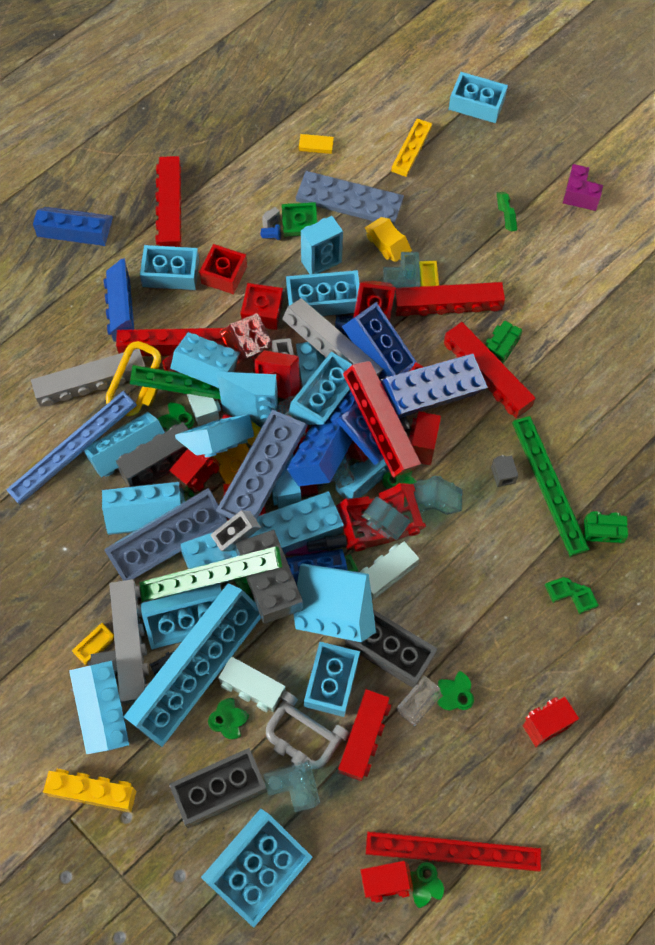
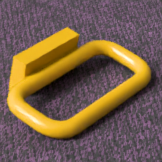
(146, 395)

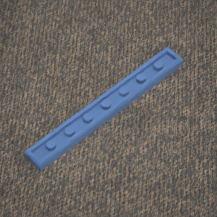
(71, 447)

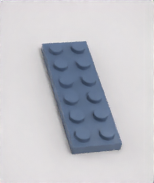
(349, 197)
(262, 465)
(164, 535)

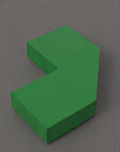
(509, 213)
(580, 594)

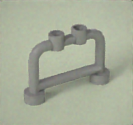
(283, 747)

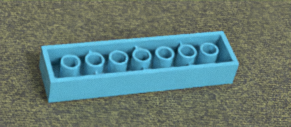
(293, 526)
(194, 665)

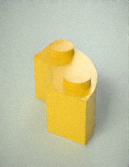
(387, 238)

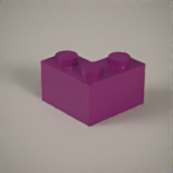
(580, 191)

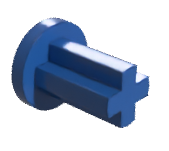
(272, 232)

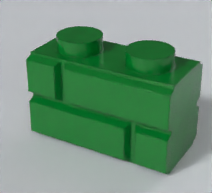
(504, 340)
(605, 528)

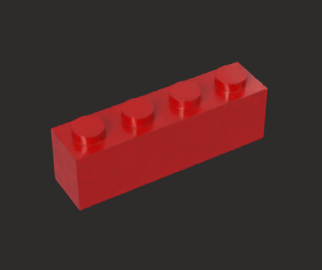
(363, 735)

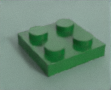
(297, 217)

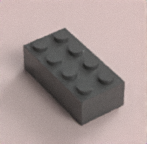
(152, 459)
(275, 589)
(396, 650)
(218, 788)

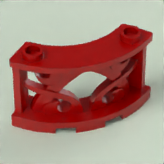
(356, 506)

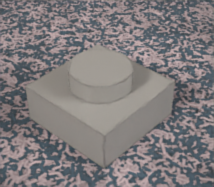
(271, 218)

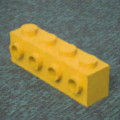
(90, 791)

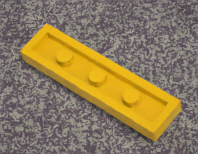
(411, 147)

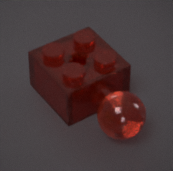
(247, 337)

